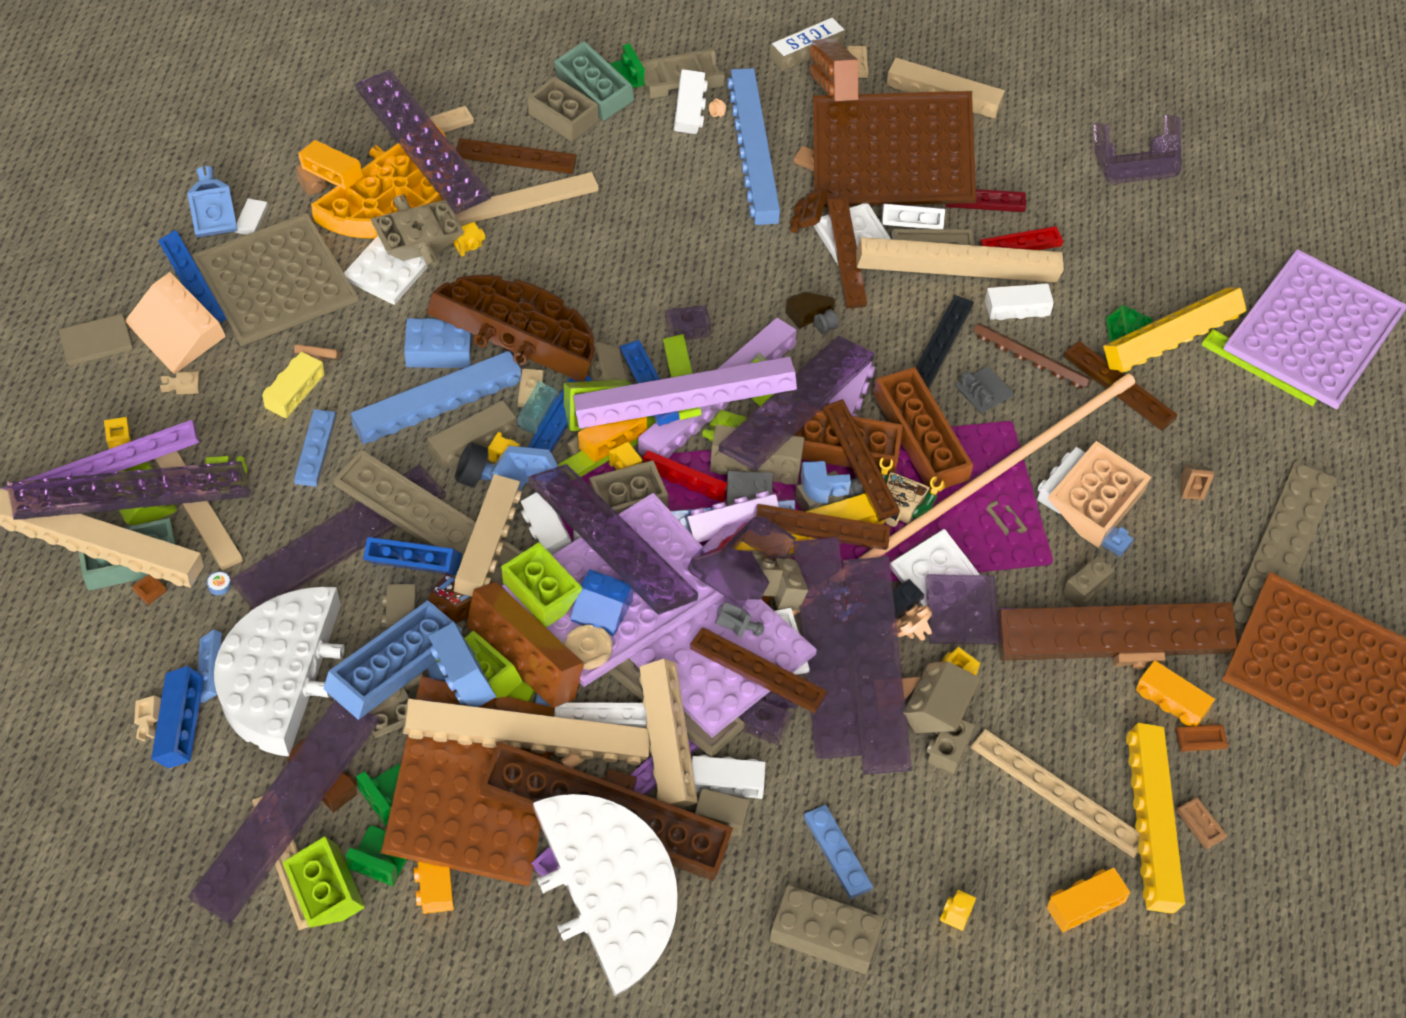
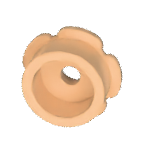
(717, 108)

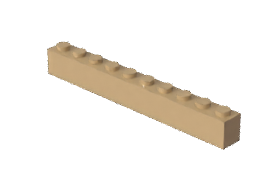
(959, 259)
(109, 543)
(526, 731)

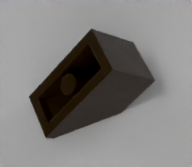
(805, 306)

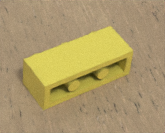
(293, 384)

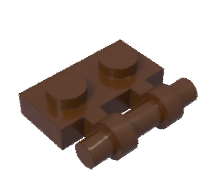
(808, 210)

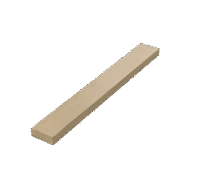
(529, 198)
(206, 522)
(1057, 792)

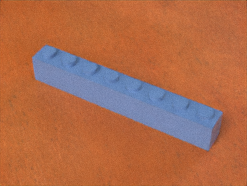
(435, 397)

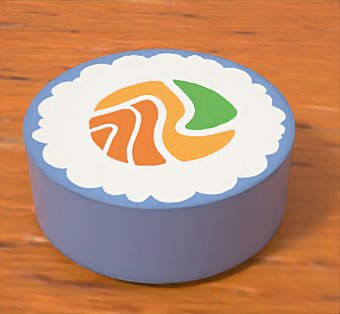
(219, 583)

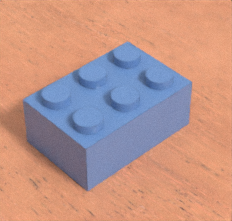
(436, 344)
(461, 666)

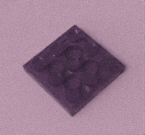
(962, 609)

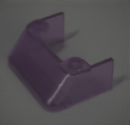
(1161, 162)
(719, 560)

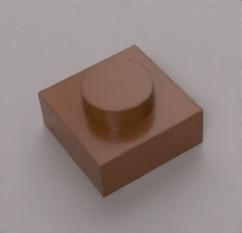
(149, 589)

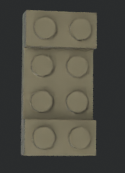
(664, 72)

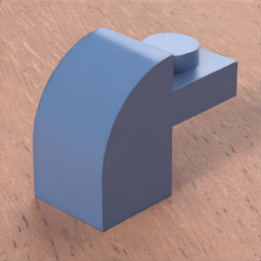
(819, 485)

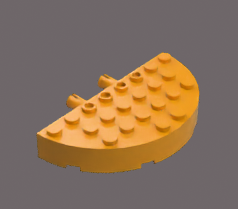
(372, 196)

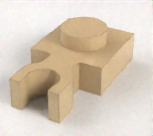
(183, 383)
(145, 715)

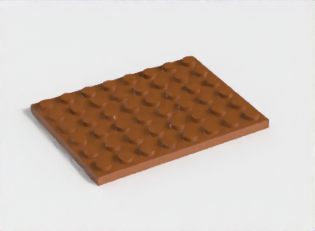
(1324, 667)
(439, 805)

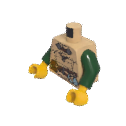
(911, 497)

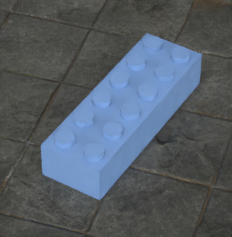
(386, 661)

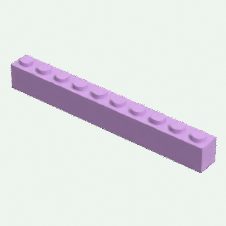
(770, 342)
(685, 392)

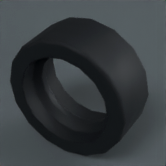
(471, 464)

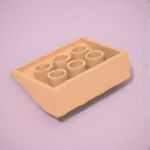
(174, 324)
(1098, 493)

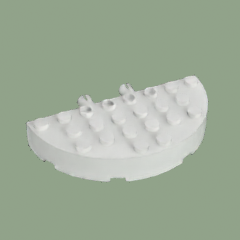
(272, 665)
(616, 882)

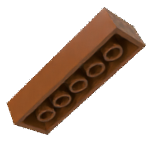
(834, 69)
(925, 430)
(822, 445)
(532, 649)

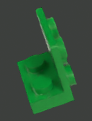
(630, 67)
(1124, 321)
(379, 791)
(371, 862)

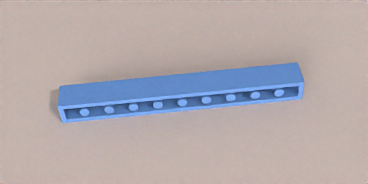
(754, 147)

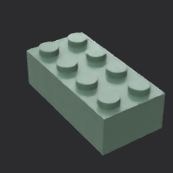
(595, 78)
(100, 573)

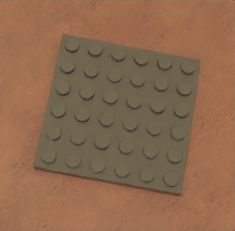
(274, 279)

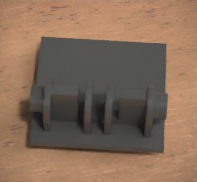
(983, 389)
(747, 484)

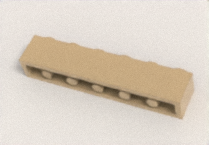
(918, 78)
(487, 535)
(668, 733)

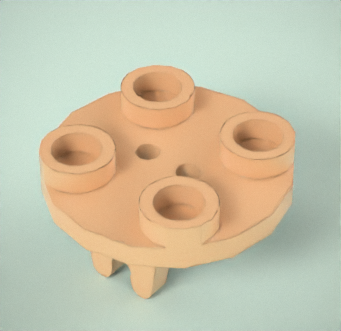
(914, 622)

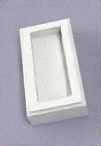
(251, 216)

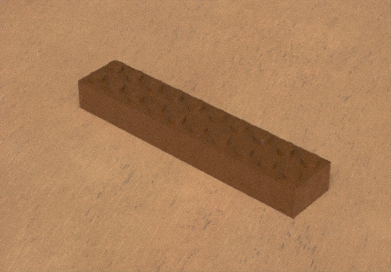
(1116, 630)
(525, 778)

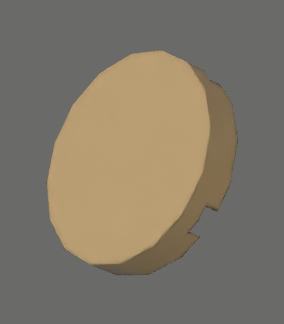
(590, 645)

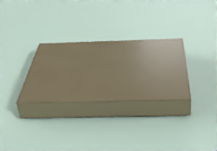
(95, 339)

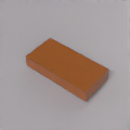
(1201, 738)

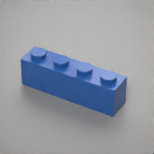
(412, 556)
(177, 717)

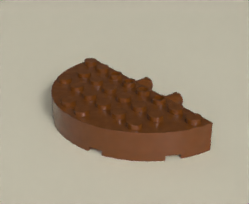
(519, 319)

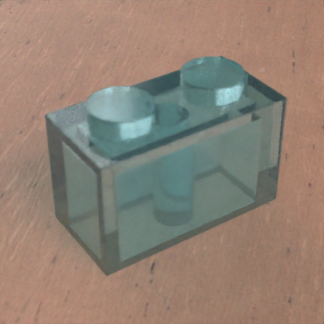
(537, 408)

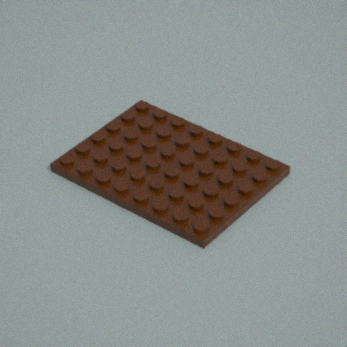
(895, 148)

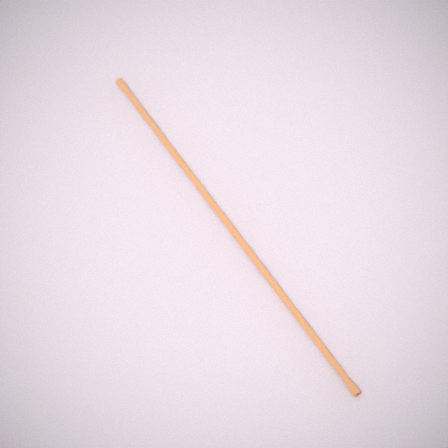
(945, 505)

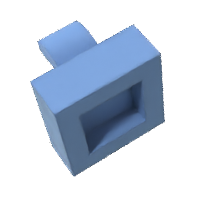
(1118, 541)

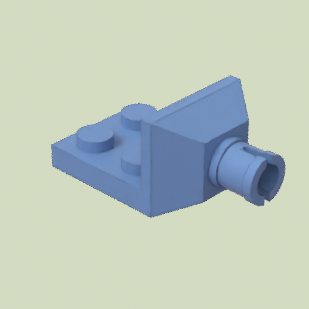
(211, 205)
(519, 464)

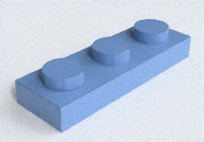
(208, 651)

